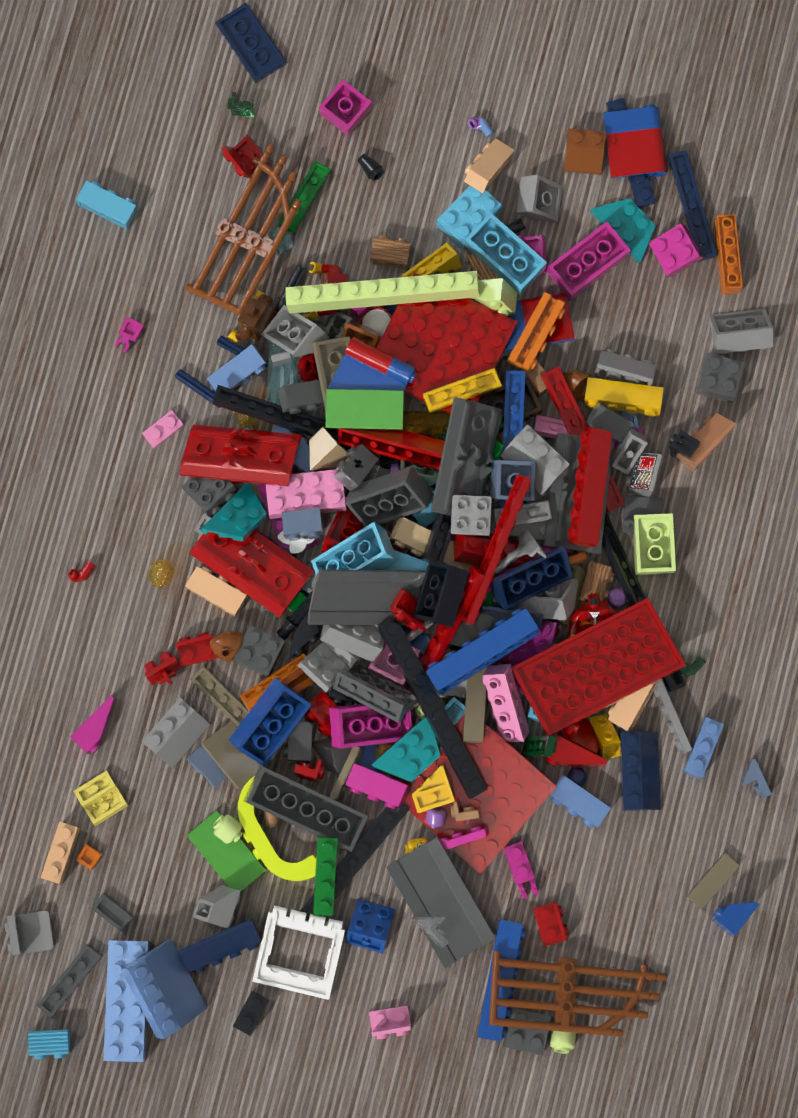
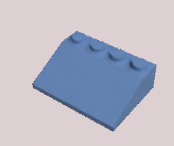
(164, 989)

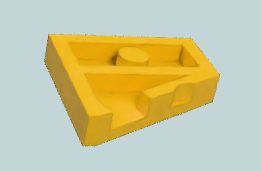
(434, 791)

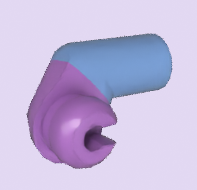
(480, 124)

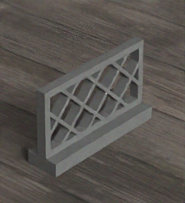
(367, 691)

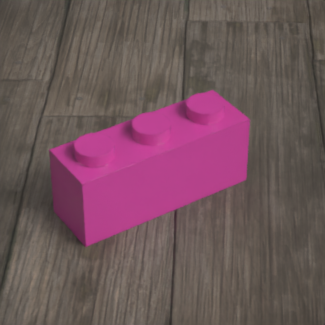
(377, 786)

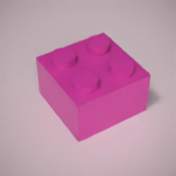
(345, 107)
(676, 250)

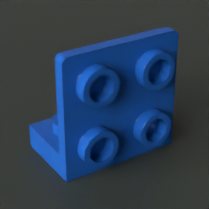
(370, 926)

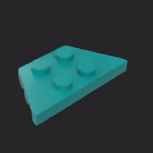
(628, 223)
(238, 516)
(411, 753)

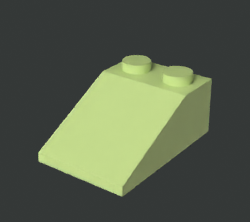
(497, 296)
(654, 544)

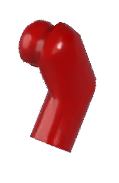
(83, 574)

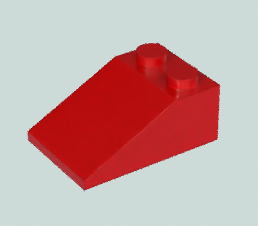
(342, 527)
(572, 755)

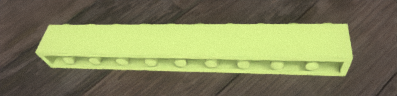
(382, 292)

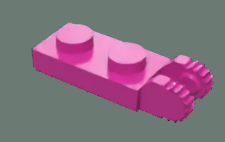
(459, 838)
(520, 867)

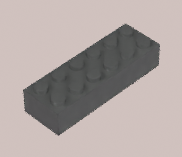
(305, 808)

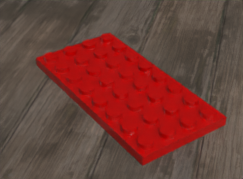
(598, 667)

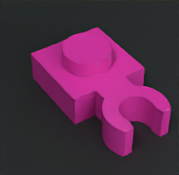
(130, 332)

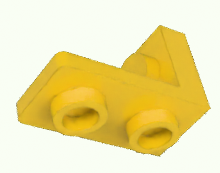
(607, 736)

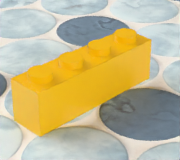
(624, 396)

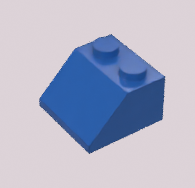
(733, 916)

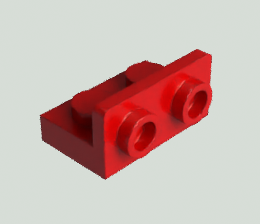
(404, 608)
(195, 650)
(320, 713)
(306, 771)
(550, 924)

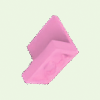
(390, 1021)

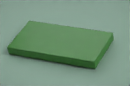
(364, 409)
(231, 861)

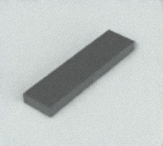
(69, 980)

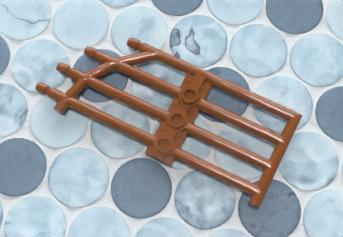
(248, 239)
(566, 995)

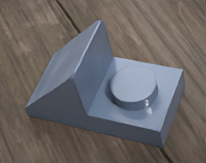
(754, 774)

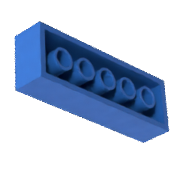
(483, 651)

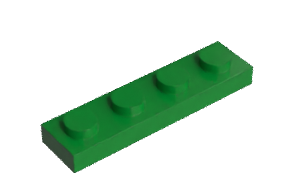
(325, 876)

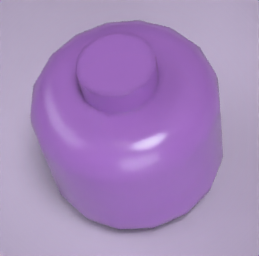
(616, 598)
(436, 817)

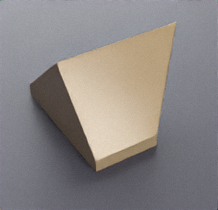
(325, 451)

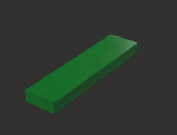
(307, 193)

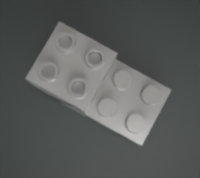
(325, 663)

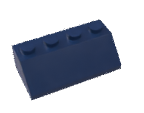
(532, 578)
(639, 771)
(219, 946)

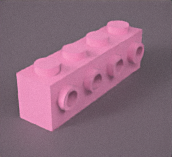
(506, 703)

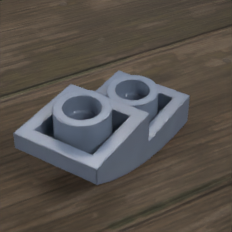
(206, 766)

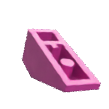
(93, 729)

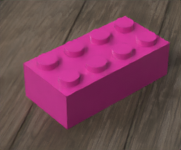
(588, 261)
(364, 726)

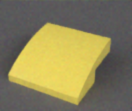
(100, 798)

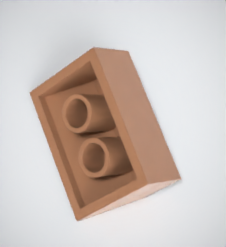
(710, 437)

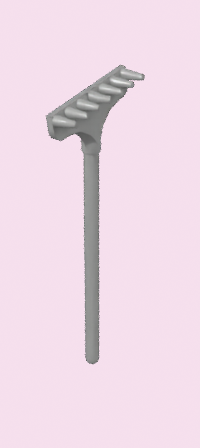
(527, 545)

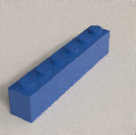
(507, 943)

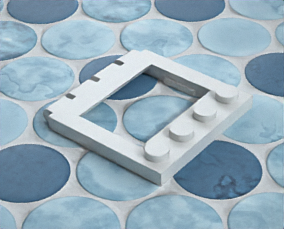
(292, 979)

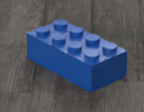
(269, 722)

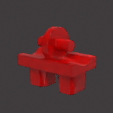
(164, 671)

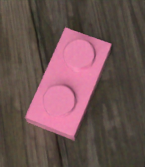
(549, 426)
(163, 429)

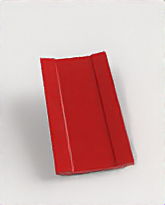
(240, 455)
(255, 568)

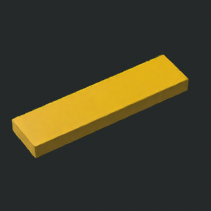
(464, 389)

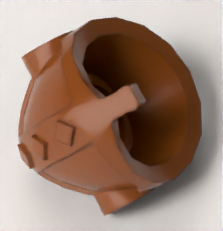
(576, 381)
(226, 641)

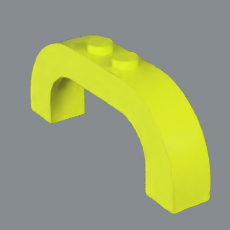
(264, 850)

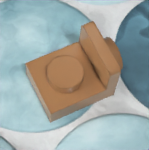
(466, 814)

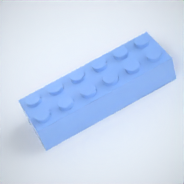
(124, 1018)

